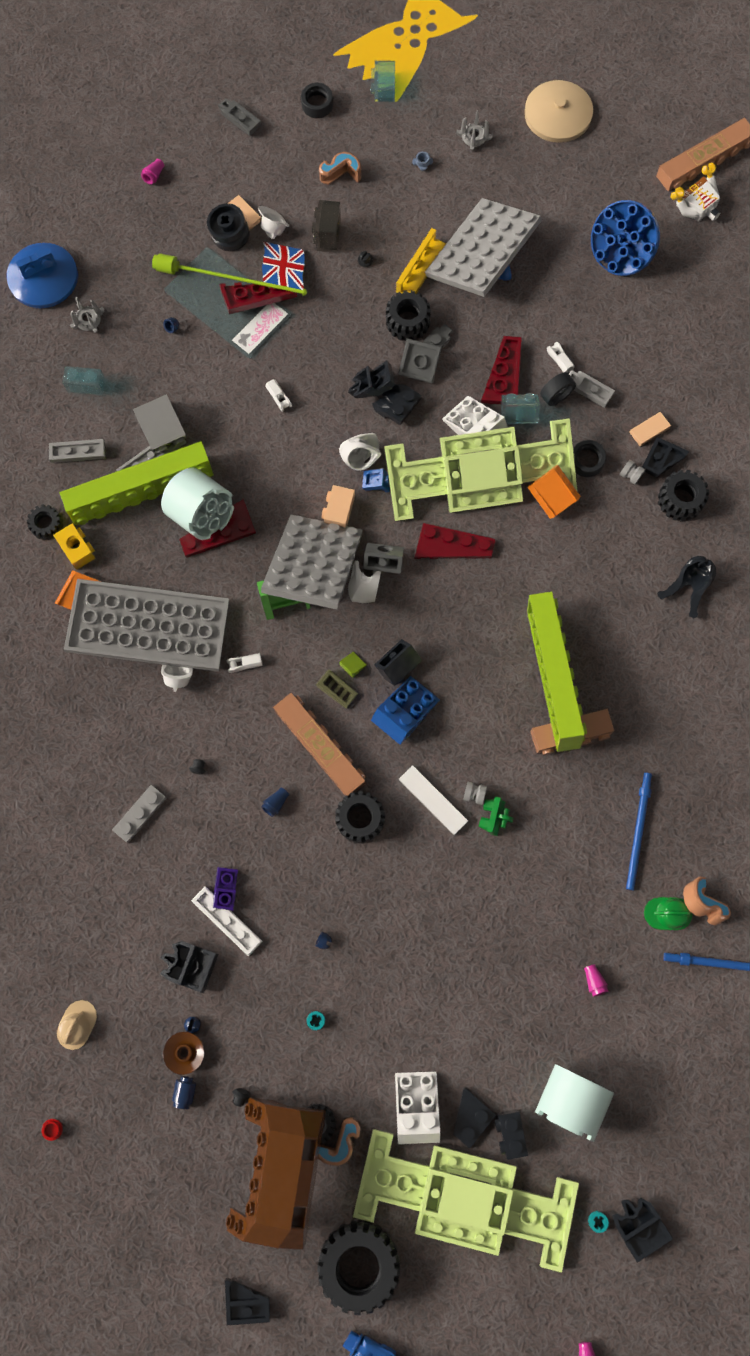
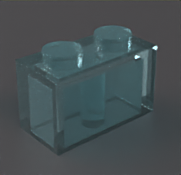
(384, 81)
(84, 380)
(520, 408)

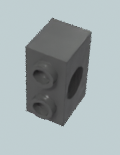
(383, 558)

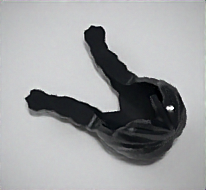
(698, 573)

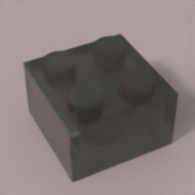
(327, 226)

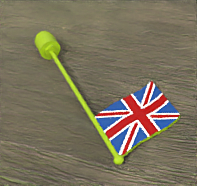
(281, 268)

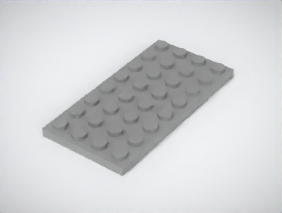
(147, 625)

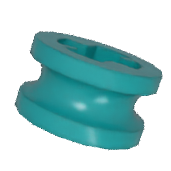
(309, 1018)
(591, 1222)

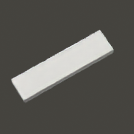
(433, 800)
(227, 922)

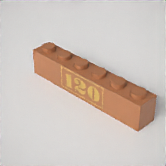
(712, 150)
(319, 745)

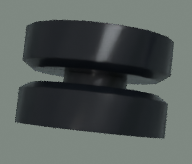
(228, 227)

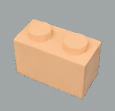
(339, 506)

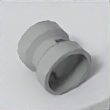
(632, 471)
(474, 793)

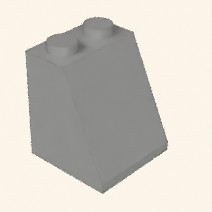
(160, 424)

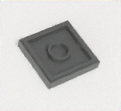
(420, 361)

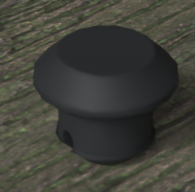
(365, 259)
(197, 767)
(240, 1096)

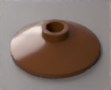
(172, 1053)

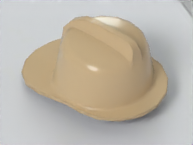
(76, 1024)

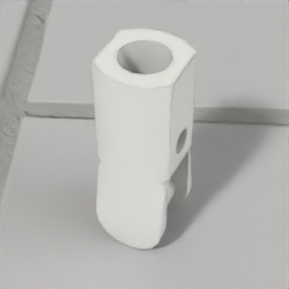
(562, 359)
(277, 394)
(247, 661)

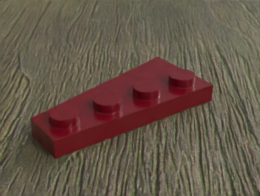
(245, 297)
(505, 371)
(237, 528)
(448, 543)

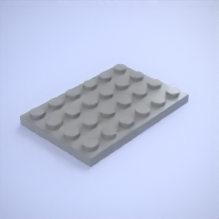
(483, 247)
(312, 562)

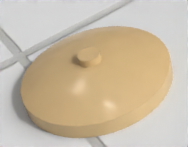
(558, 111)

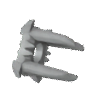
(473, 141)
(91, 324)

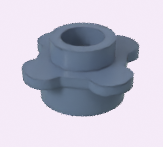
(422, 156)

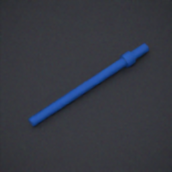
(644, 793)
(686, 959)

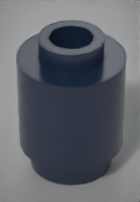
(183, 1092)

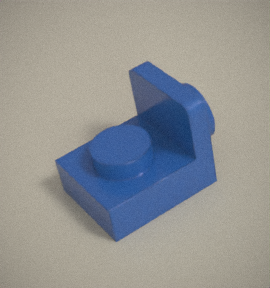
(376, 480)

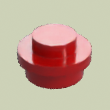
(52, 1129)

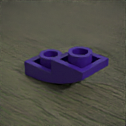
(225, 888)

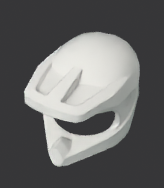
(358, 449)
(363, 588)

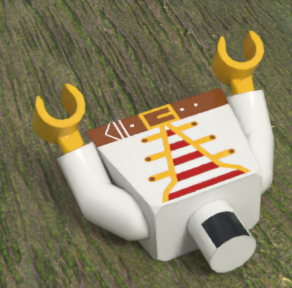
(700, 198)

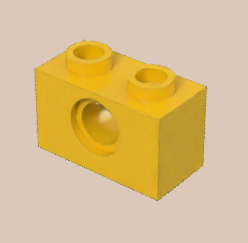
(67, 539)

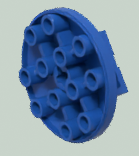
(625, 237)
(42, 275)

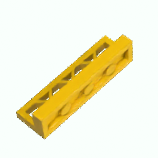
(414, 273)

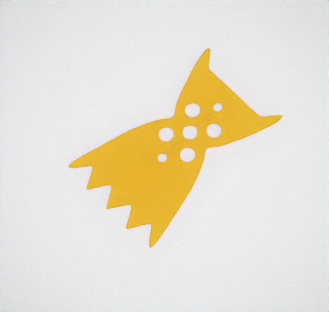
(380, 42)

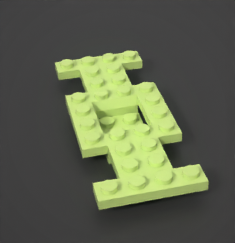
(478, 477)
(466, 1209)

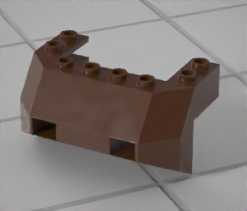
(282, 1175)

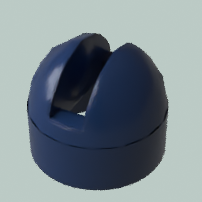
(171, 325)
(322, 940)
(196, 1026)

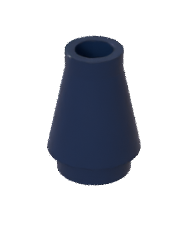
(274, 803)

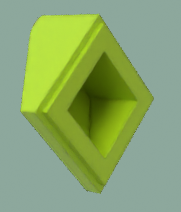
(352, 664)

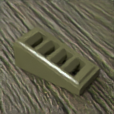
(326, 689)

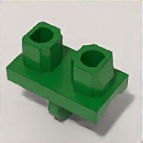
(498, 818)

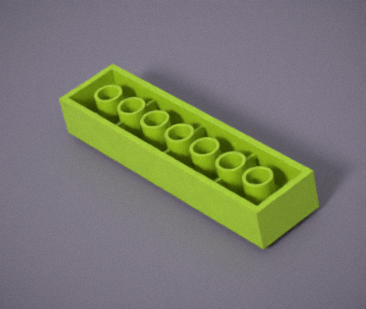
(131, 484)
(555, 672)

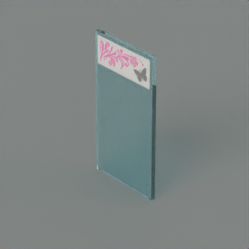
(203, 298)

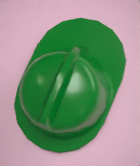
(667, 913)

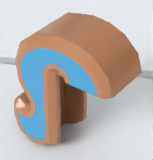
(341, 163)
(703, 905)
(344, 1146)

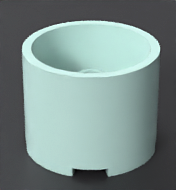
(197, 503)
(574, 1102)

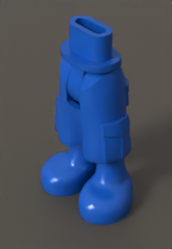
(366, 1346)

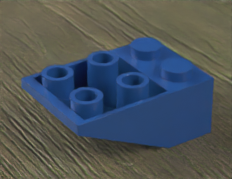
(404, 710)

